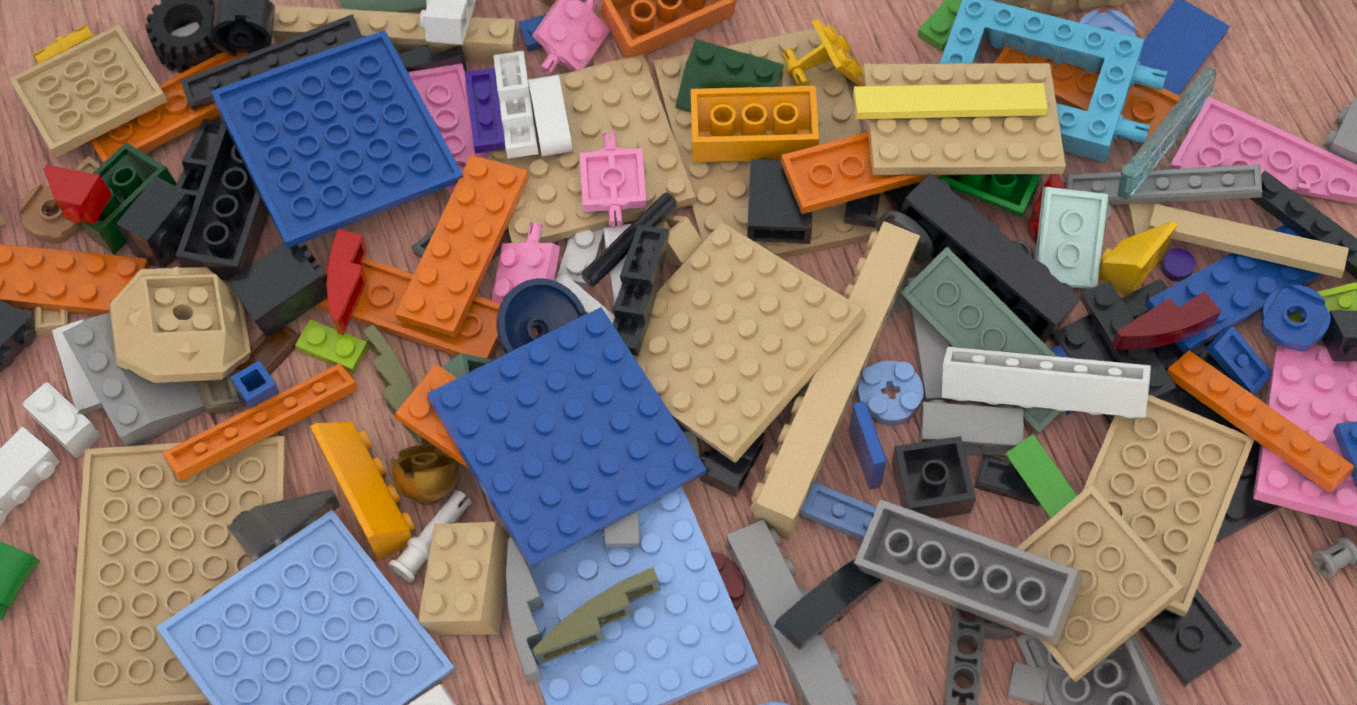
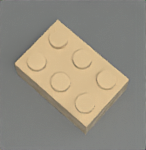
(465, 579)

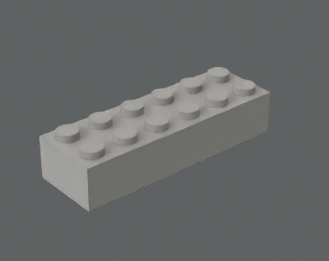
(969, 571)

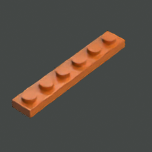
(259, 422)
(1260, 422)

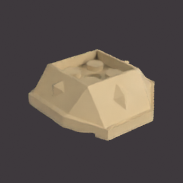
(178, 326)

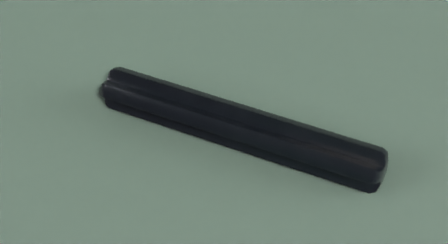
(620, 246)

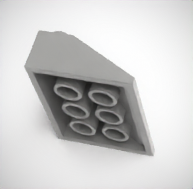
(133, 404)
(1117, 680)

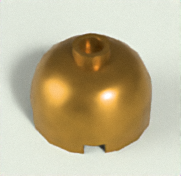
(424, 473)

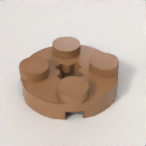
(37, 220)

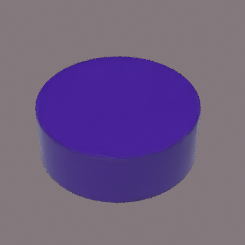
(1178, 264)

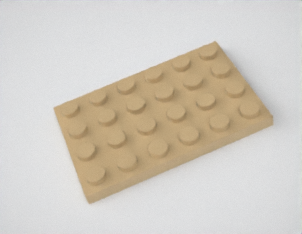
(965, 143)
(1171, 484)

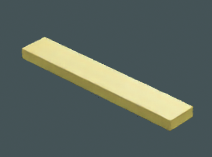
(949, 101)

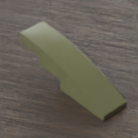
(391, 374)
(584, 624)

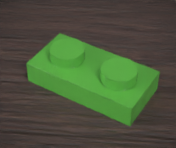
(939, 25)

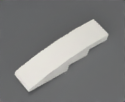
(515, 104)

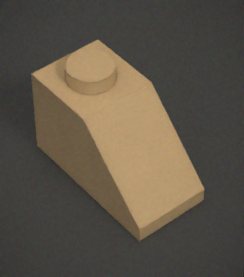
(682, 239)

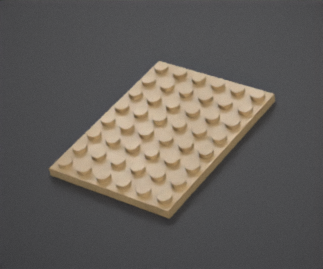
(724, 186)
(150, 553)

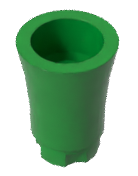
(14, 571)

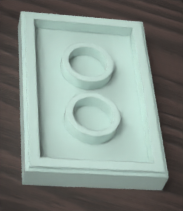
(1072, 235)

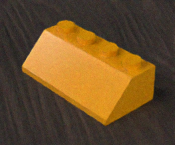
(752, 122)
(363, 487)

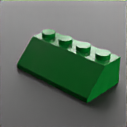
(1004, 191)

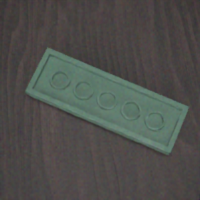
(974, 317)

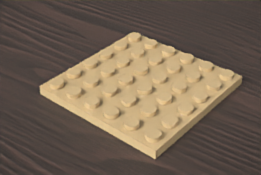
(598, 100)
(739, 338)

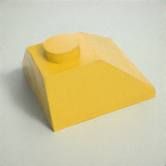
(1135, 258)

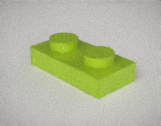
(332, 348)

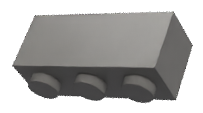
(982, 428)

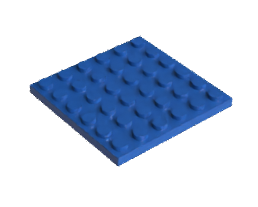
(336, 138)
(565, 436)

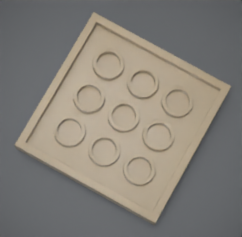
(87, 90)
(1120, 575)

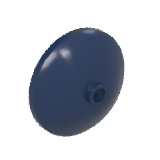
(538, 305)

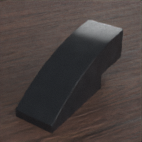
(197, 158)

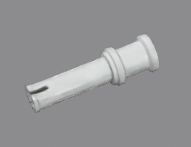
(419, 547)

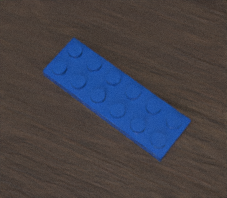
(1237, 287)

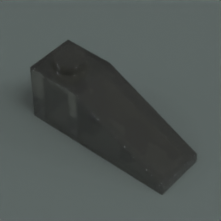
(275, 522)

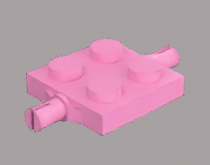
(570, 34)
(612, 179)
(524, 262)

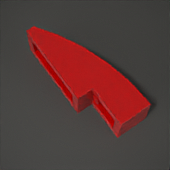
(345, 277)

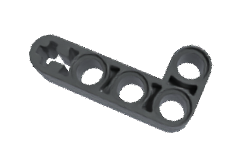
(969, 665)

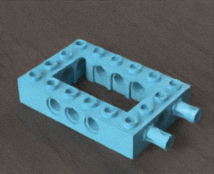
(1069, 42)

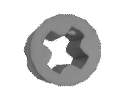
(1335, 557)

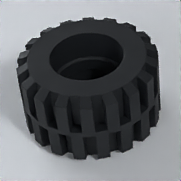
(181, 51)

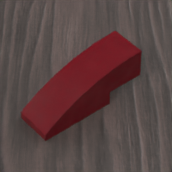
(1168, 324)

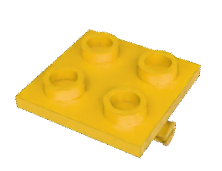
(833, 48)

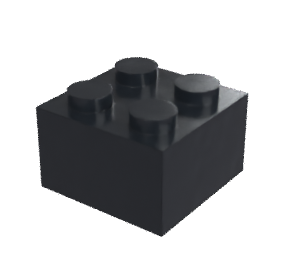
(156, 222)
(934, 477)

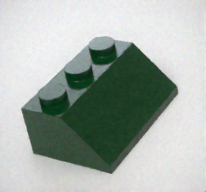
(724, 68)
(126, 176)

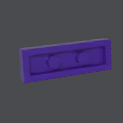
(484, 110)

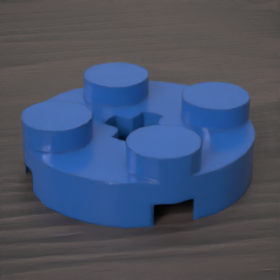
(1295, 335)

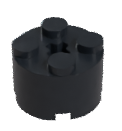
(242, 25)

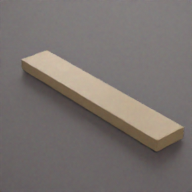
(1253, 241)

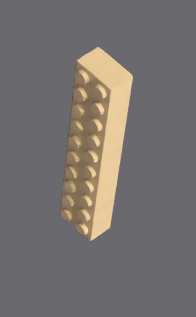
(830, 390)

